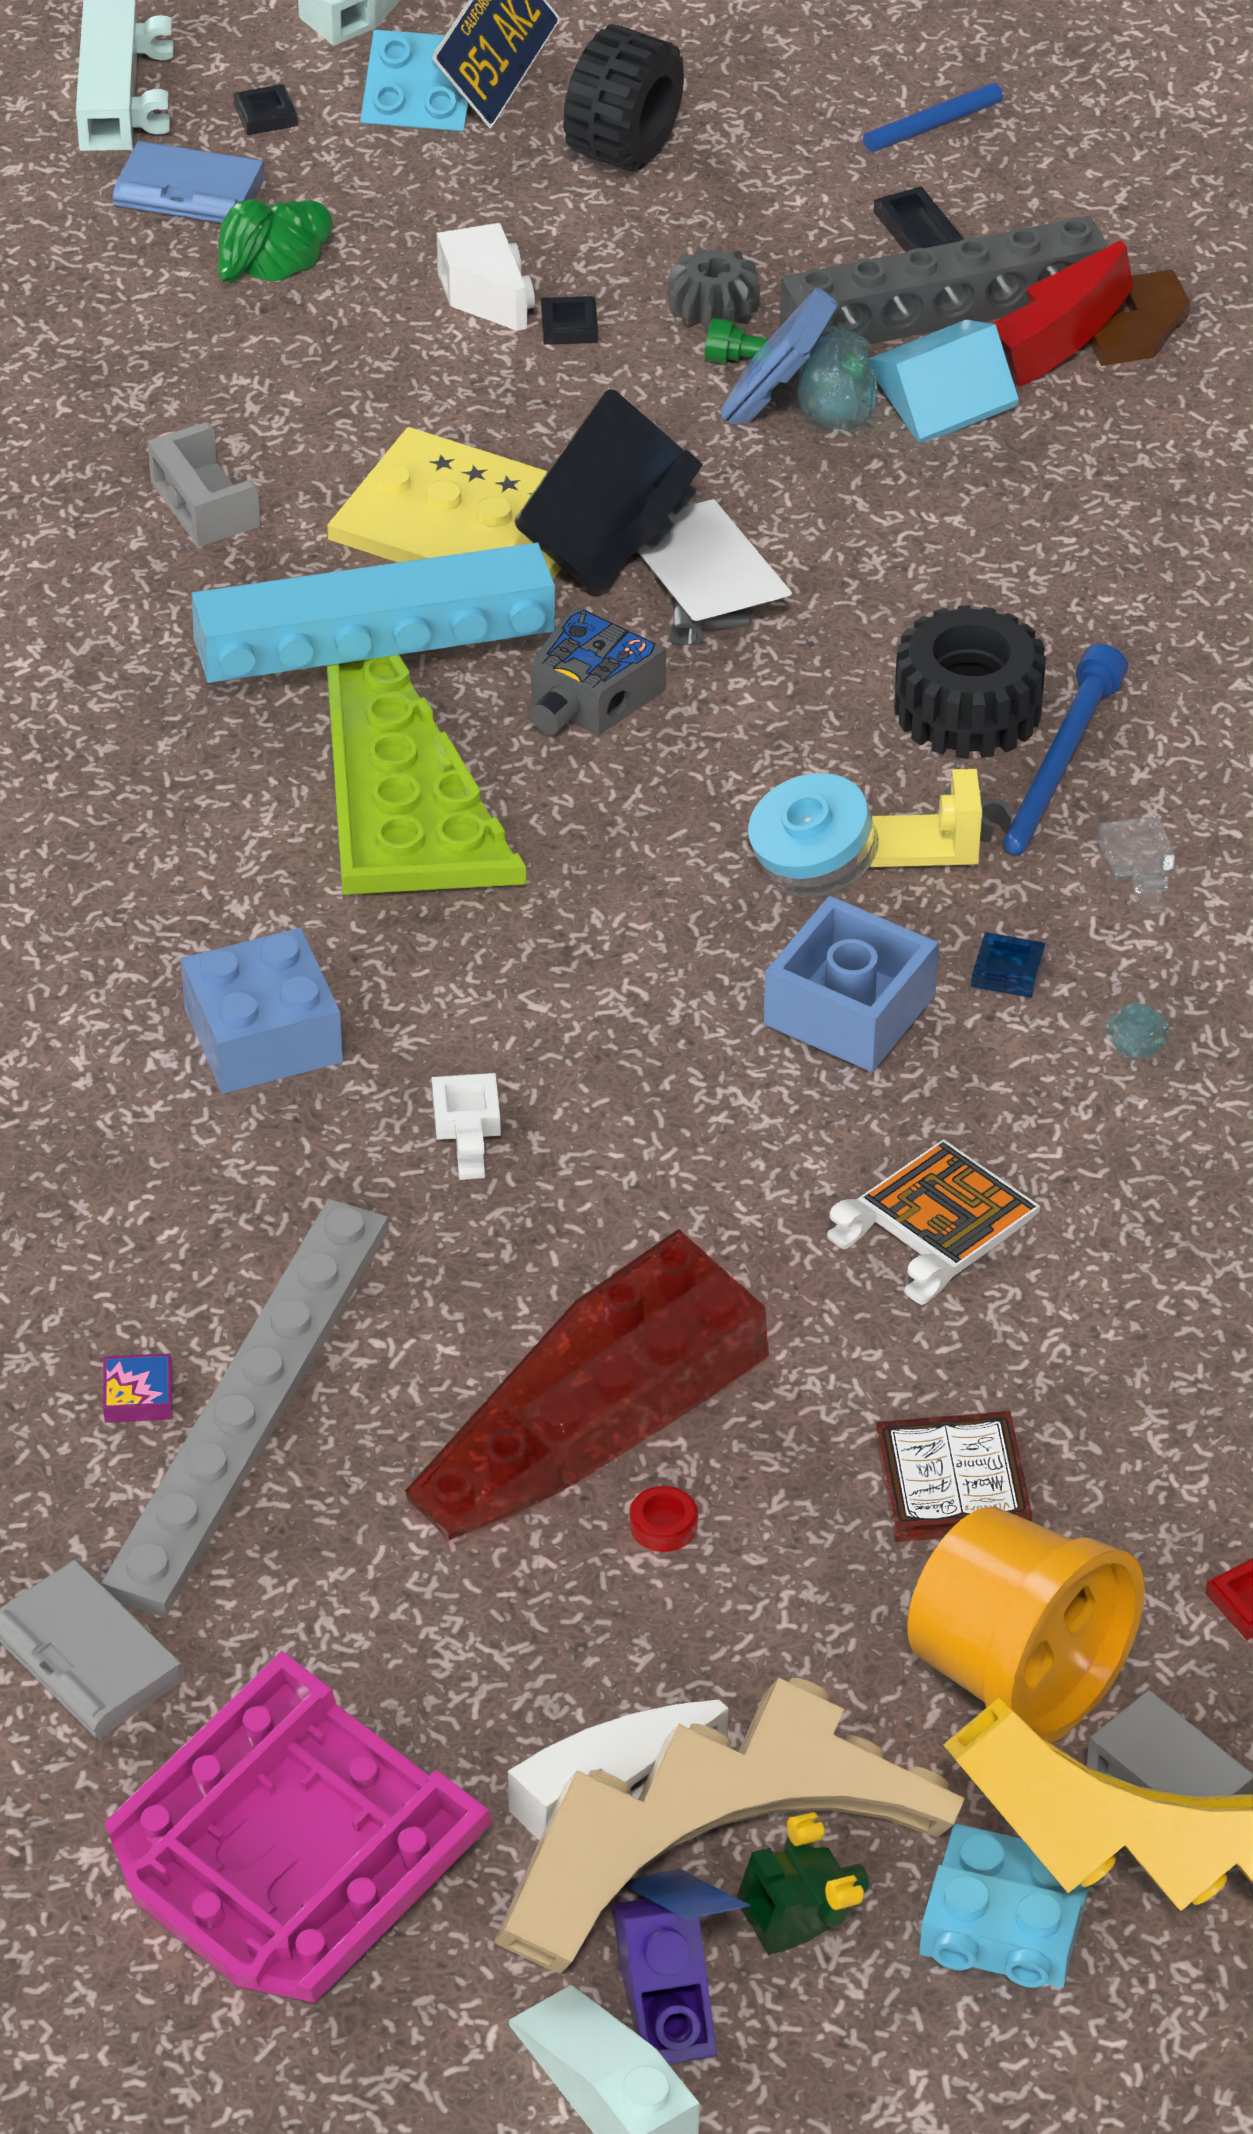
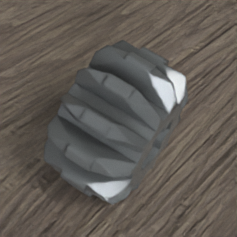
(713, 286)

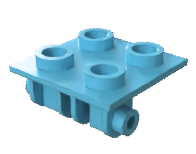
(408, 86)

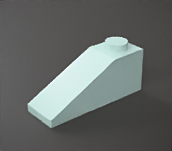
(605, 2068)

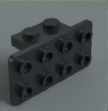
(608, 493)

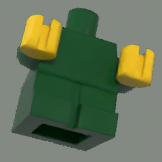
(799, 1889)

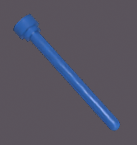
(1098, 675)

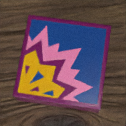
(137, 1388)

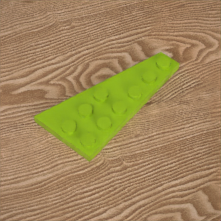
(404, 793)

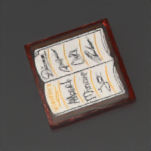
(947, 1469)

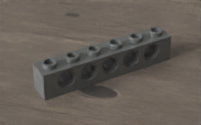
(944, 283)

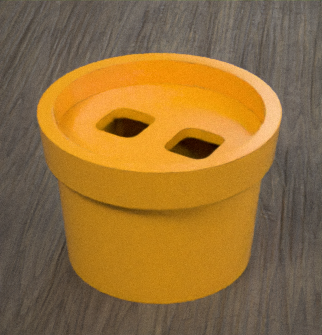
(1027, 1617)

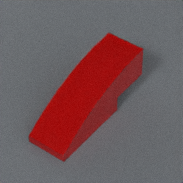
(1064, 313)

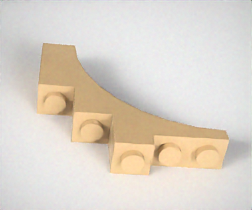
(696, 1784)

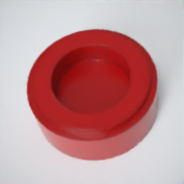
(663, 1518)

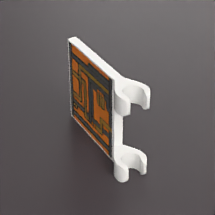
(940, 1208)

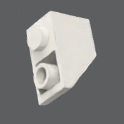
(484, 275)

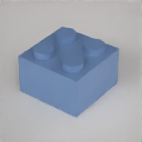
(850, 983)
(261, 1010)

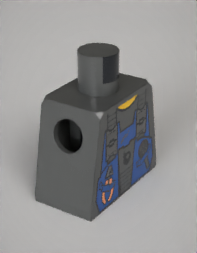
(593, 674)

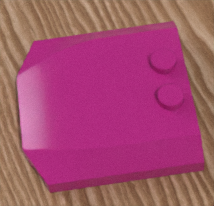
(288, 1836)

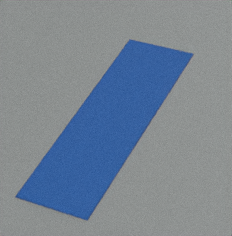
(684, 1894)

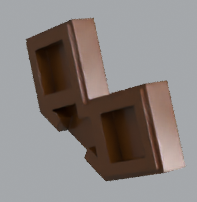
(1155, 308)

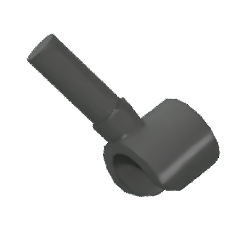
(690, 632)
(993, 811)

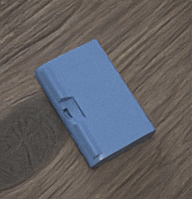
(186, 181)
(779, 358)

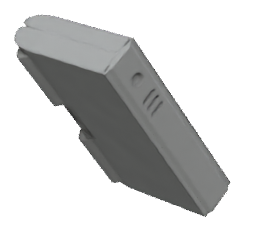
(87, 1649)

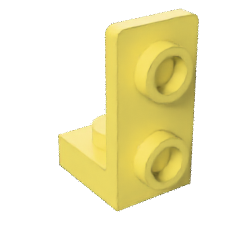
(935, 838)

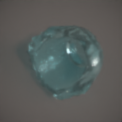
(838, 380)

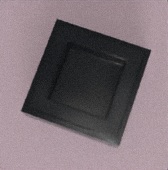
(265, 109)
(569, 320)

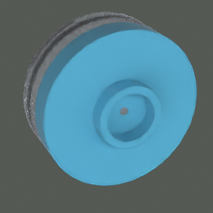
(813, 835)

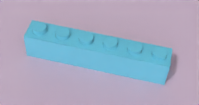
(373, 612)

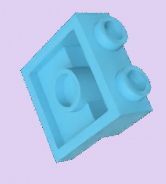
(1001, 1911)

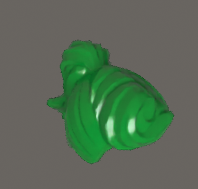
(271, 239)

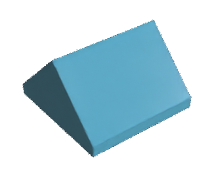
(947, 379)

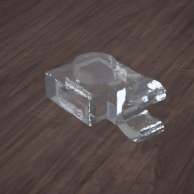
(1139, 852)

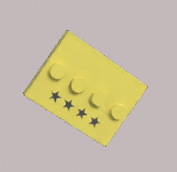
(437, 501)

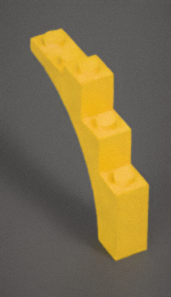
(1083, 1816)

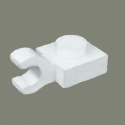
(467, 1111)

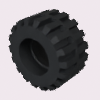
(623, 97)
(969, 681)

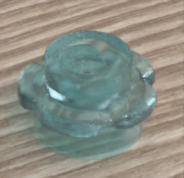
(1137, 1030)

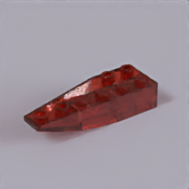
(597, 1385)

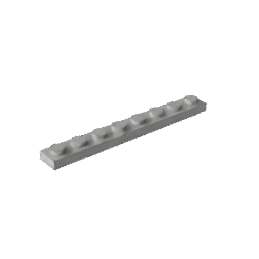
(245, 1409)

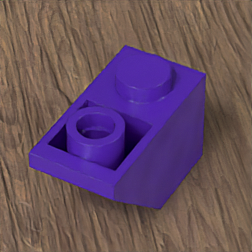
(665, 1979)

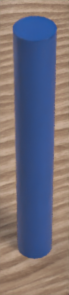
(932, 117)

